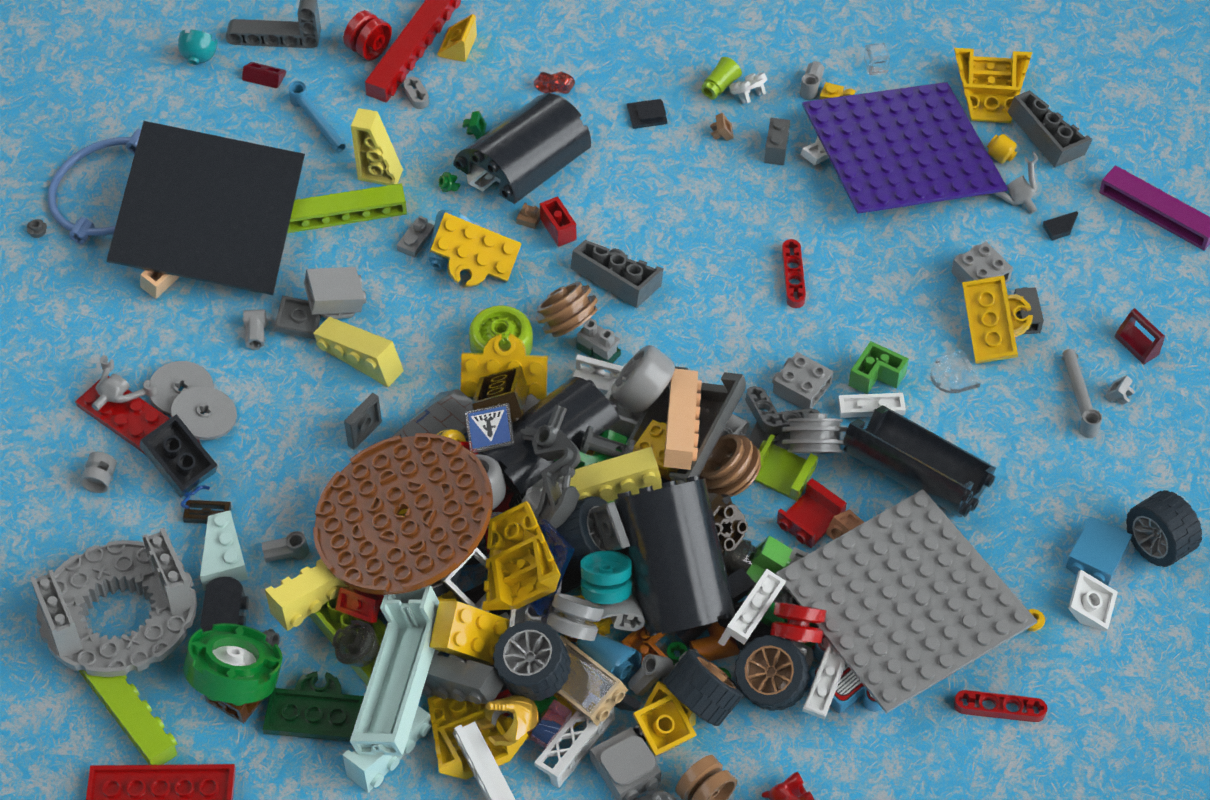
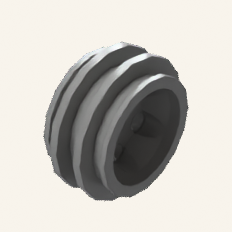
(814, 434)

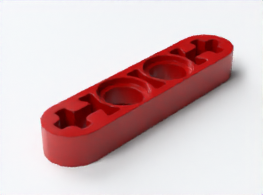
(793, 273)
(1000, 702)

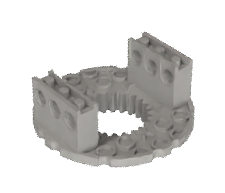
(124, 564)

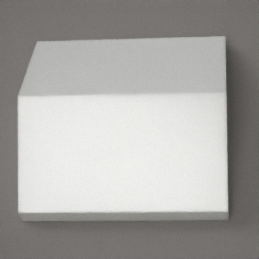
(1092, 601)

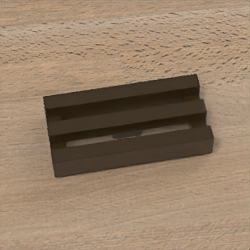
(201, 516)

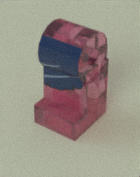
(551, 724)

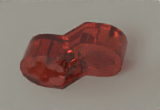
(558, 82)

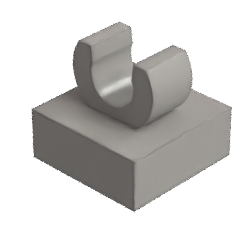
(1120, 389)

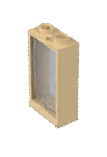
(590, 686)

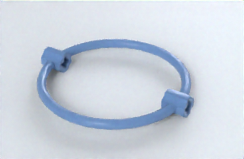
(83, 227)

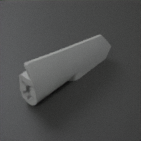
(625, 614)

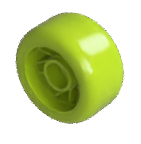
(500, 320)

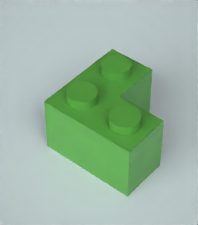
(877, 364)
(770, 555)

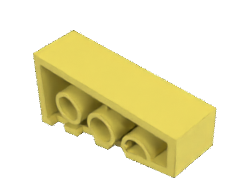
(373, 150)
(360, 349)
(618, 475)
(302, 595)

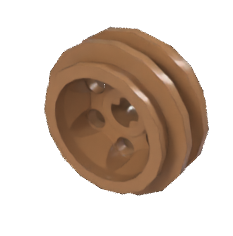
(566, 309)
(731, 465)

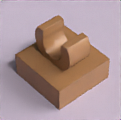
(722, 127)
(528, 216)

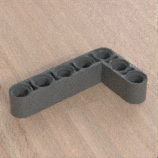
(279, 33)

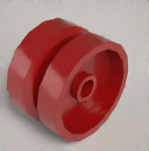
(367, 35)
(798, 622)

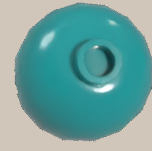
(196, 46)

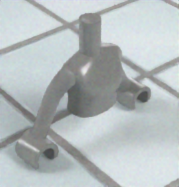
(1021, 190)
(113, 388)

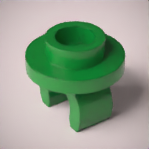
(447, 182)

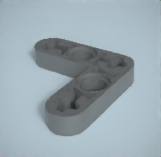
(770, 420)

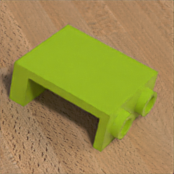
(784, 470)

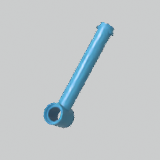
(299, 98)

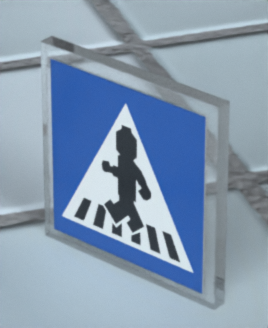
(489, 428)

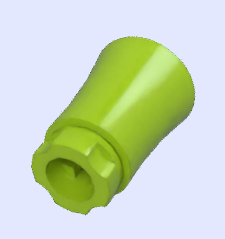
(721, 77)

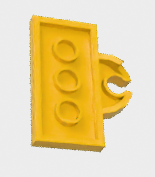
(474, 250)
(994, 318)
(497, 360)

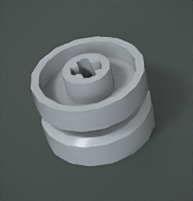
(575, 617)

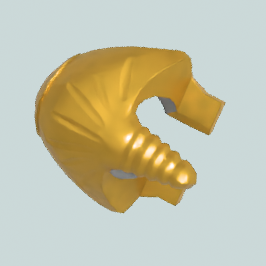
(523, 713)

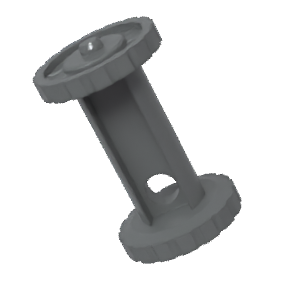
(604, 445)

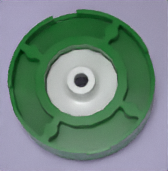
(232, 664)

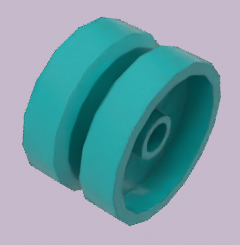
(606, 577)

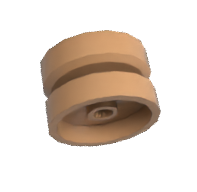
(706, 781)

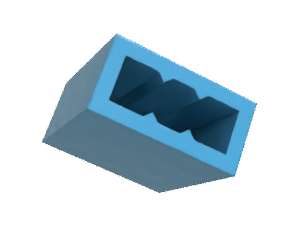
(1099, 550)

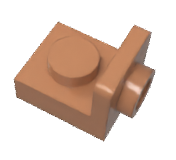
(843, 523)

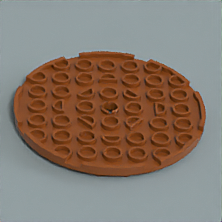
(394, 554)

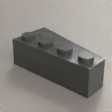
(1048, 130)
(616, 273)
(461, 680)

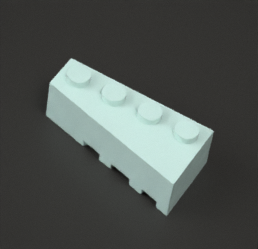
(370, 770)

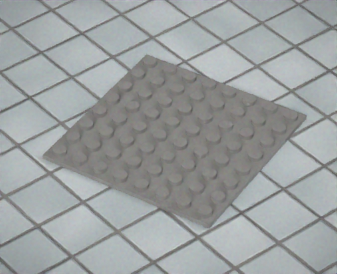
(906, 600)

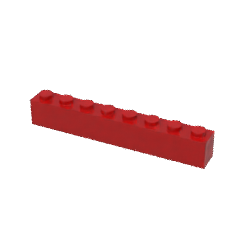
(408, 48)

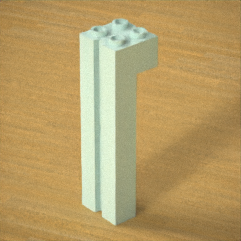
(397, 674)

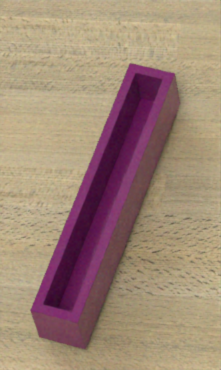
(1157, 206)

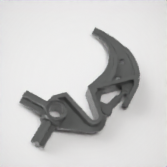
(551, 445)

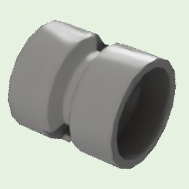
(98, 472)

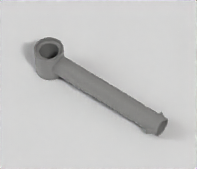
(1091, 418)

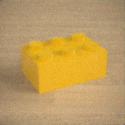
(467, 631)

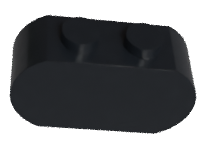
(224, 603)

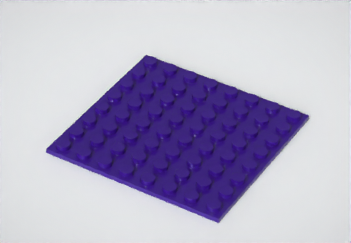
(903, 147)

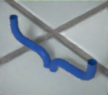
(187, 495)

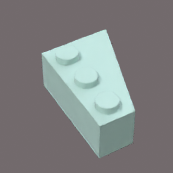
(221, 550)

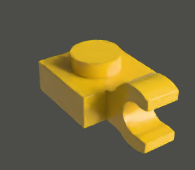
(832, 90)

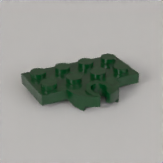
(312, 710)

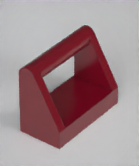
(1137, 341)

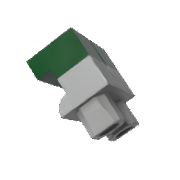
(598, 342)

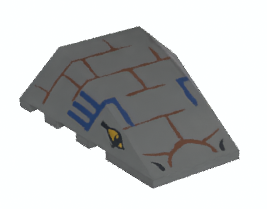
(441, 413)

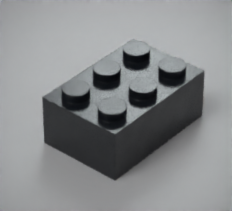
(178, 455)

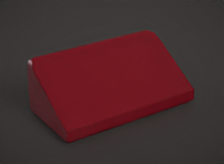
(263, 74)

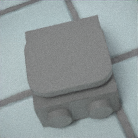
(334, 292)
(626, 765)

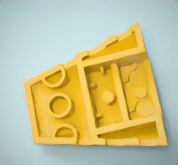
(991, 83)
(518, 561)
(450, 713)

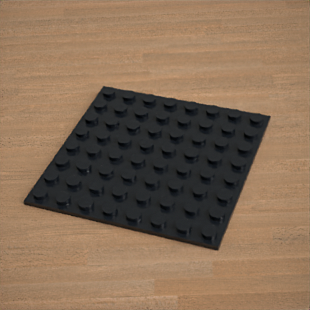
(206, 208)

